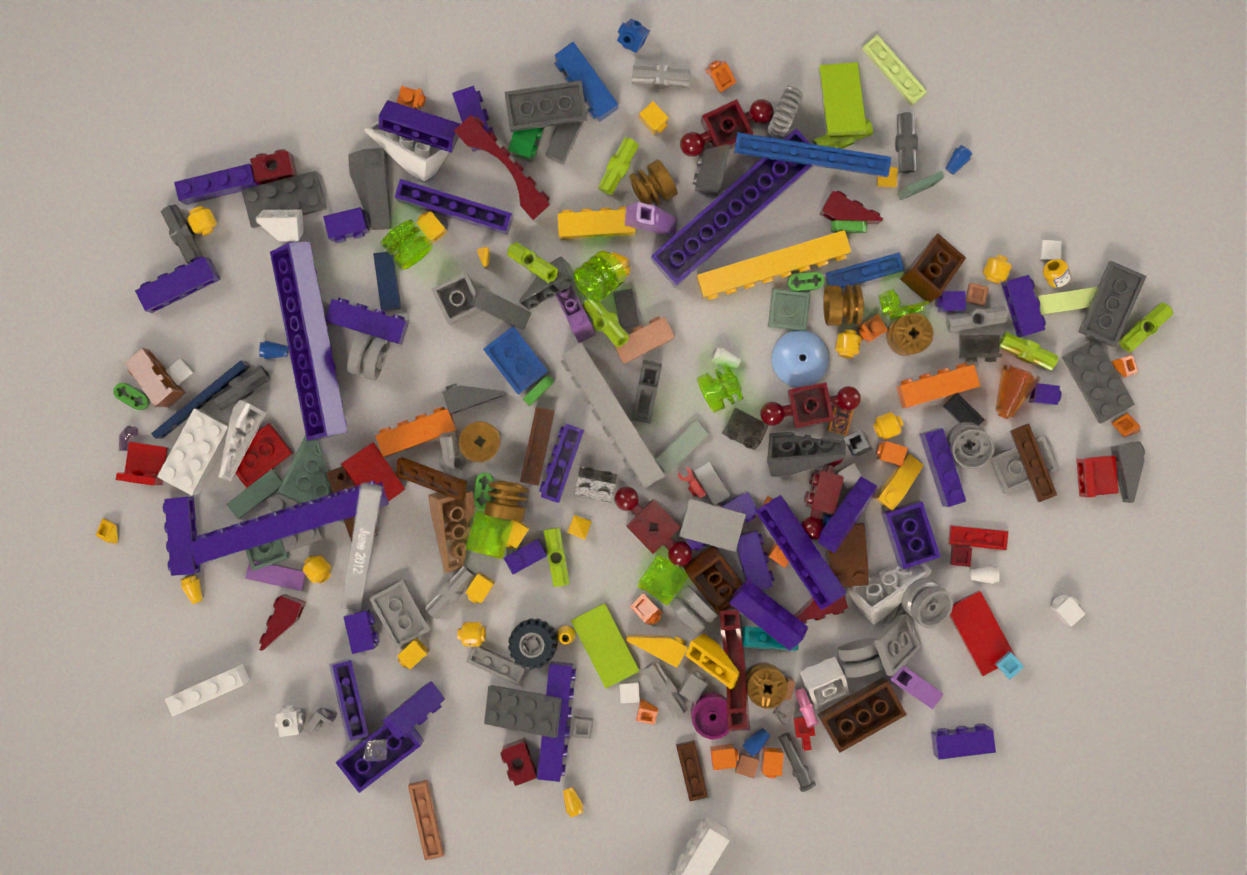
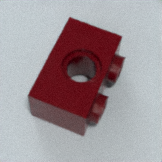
(284, 169)
(519, 750)

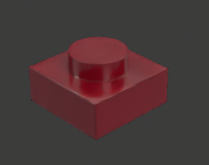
(961, 556)

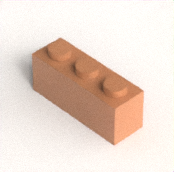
(645, 339)

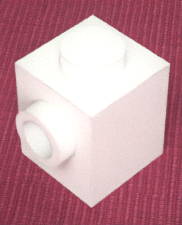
(1067, 609)

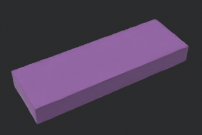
(277, 576)

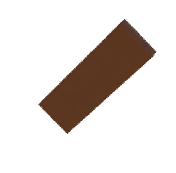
(691, 770)

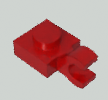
(694, 488)
(803, 732)

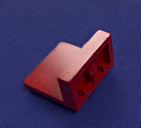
(143, 464)
(1097, 476)

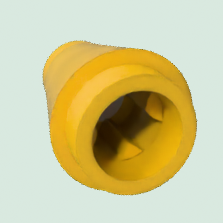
(192, 588)
(566, 630)
(572, 802)

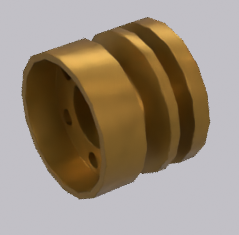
(654, 184)
(846, 304)
(905, 344)
(471, 449)
(506, 501)
(767, 674)

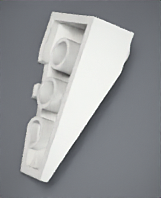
(415, 157)
(241, 431)

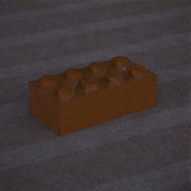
(861, 714)

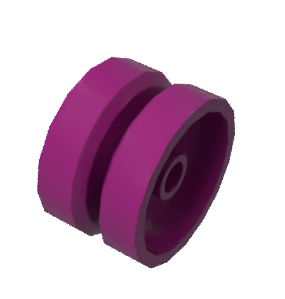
(709, 704)

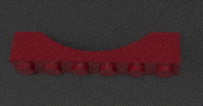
(475, 136)
(737, 697)

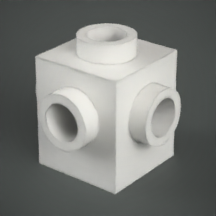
(289, 721)

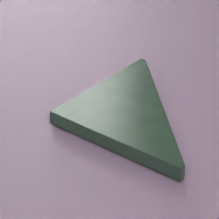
(306, 475)

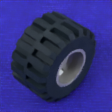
(532, 643)

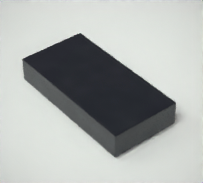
(626, 309)
(962, 410)

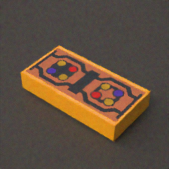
(841, 421)

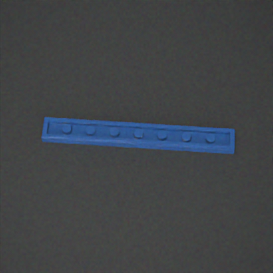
(812, 154)

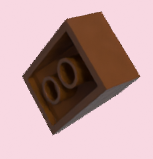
(933, 269)
(851, 558)
(713, 578)

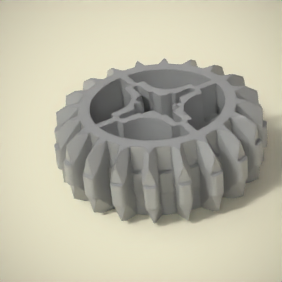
(785, 112)

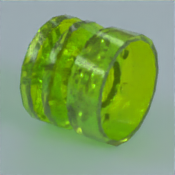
(404, 242)
(599, 276)
(720, 388)

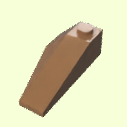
(451, 526)

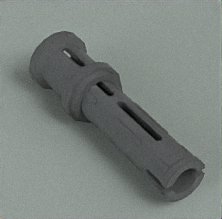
(800, 770)

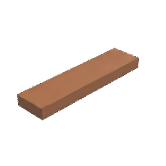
(426, 820)

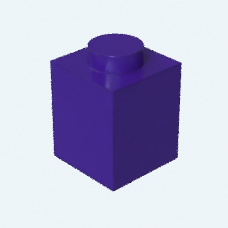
(951, 301)
(1045, 394)

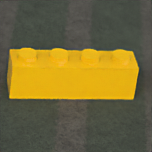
(593, 223)

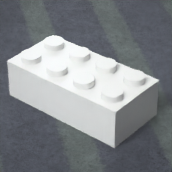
(195, 452)
(703, 849)

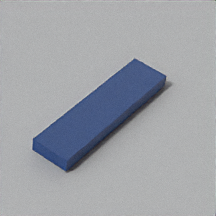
(866, 271)

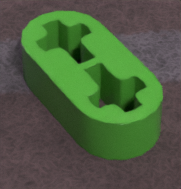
(849, 226)
(804, 277)
(539, 390)
(129, 400)
(479, 489)

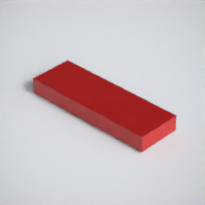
(978, 537)

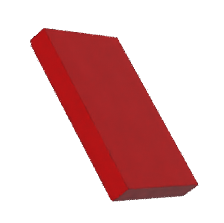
(263, 454)
(370, 466)

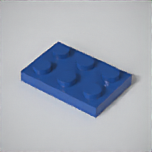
(515, 360)

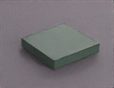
(921, 185)
(789, 310)
(267, 554)

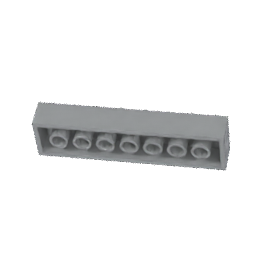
(613, 416)

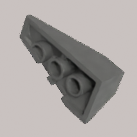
(371, 180)
(794, 453)

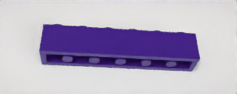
(454, 207)
(801, 552)
(553, 749)

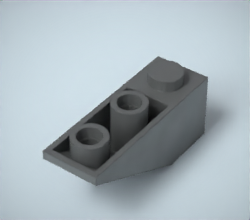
(541, 290)

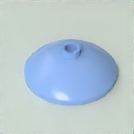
(787, 363)

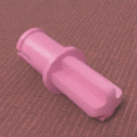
(806, 707)

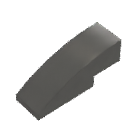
(563, 141)
(501, 308)
(646, 391)

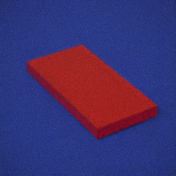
(980, 632)

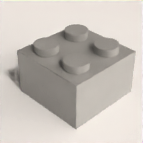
(456, 299)

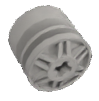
(977, 451)

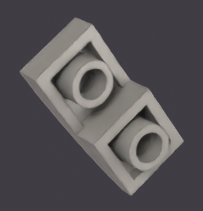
(712, 484)

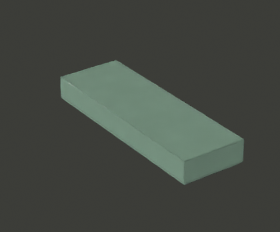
(681, 447)
(255, 494)

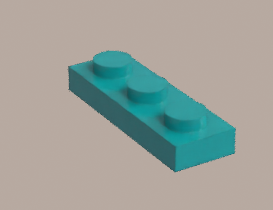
(757, 638)

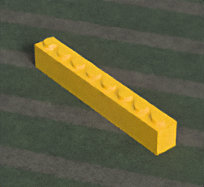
(773, 264)

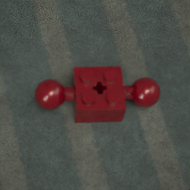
(732, 116)
(847, 398)
(821, 498)
(678, 552)

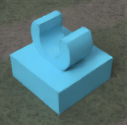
(1009, 665)

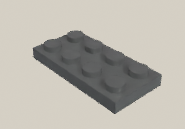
(545, 106)
(293, 193)
(1112, 304)
(1098, 380)
(523, 711)

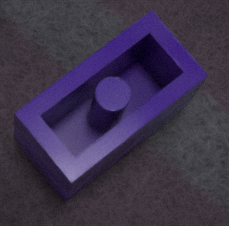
(346, 225)
(525, 556)
(361, 631)

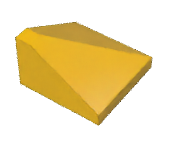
(484, 255)
(579, 527)
(107, 531)

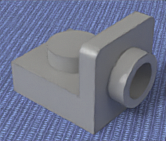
(316, 721)

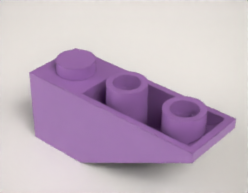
(650, 219)
(575, 314)
(916, 686)

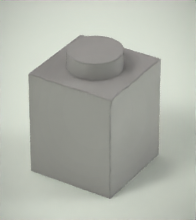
(693, 686)

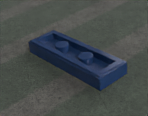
(386, 281)

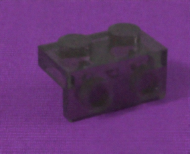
(979, 347)
(745, 429)
(595, 484)

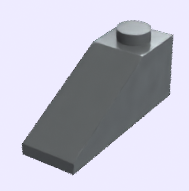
(465, 397)
(1129, 468)

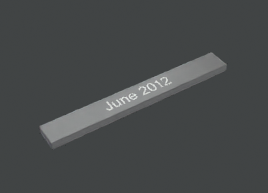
(361, 546)

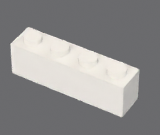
(207, 690)

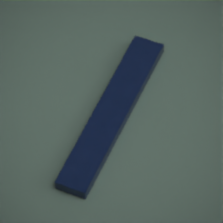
(200, 400)

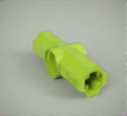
(844, 140)
(618, 166)
(532, 262)
(1153, 319)
(606, 322)
(1028, 351)
(558, 569)

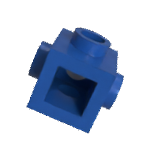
(632, 35)

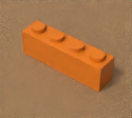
(937, 386)
(416, 432)

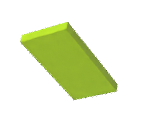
(842, 99)
(605, 645)

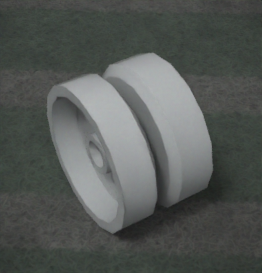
(367, 356)
(927, 602)
(690, 611)
(860, 658)

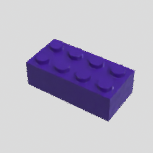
(364, 773)

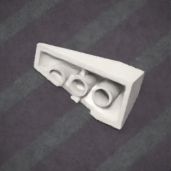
(885, 591)

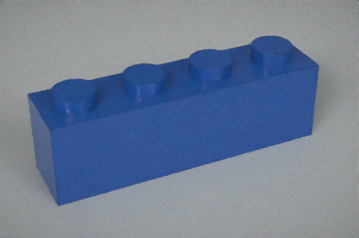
(577, 68)

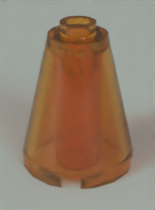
(1014, 390)

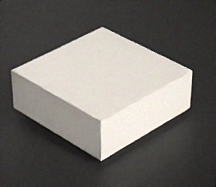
(1050, 249)
(179, 372)
(850, 475)
(629, 692)

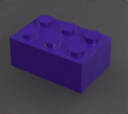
(910, 534)

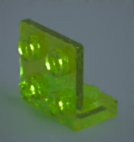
(889, 304)
(489, 535)
(662, 579)

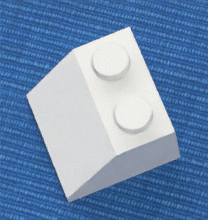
(282, 224)
(825, 682)

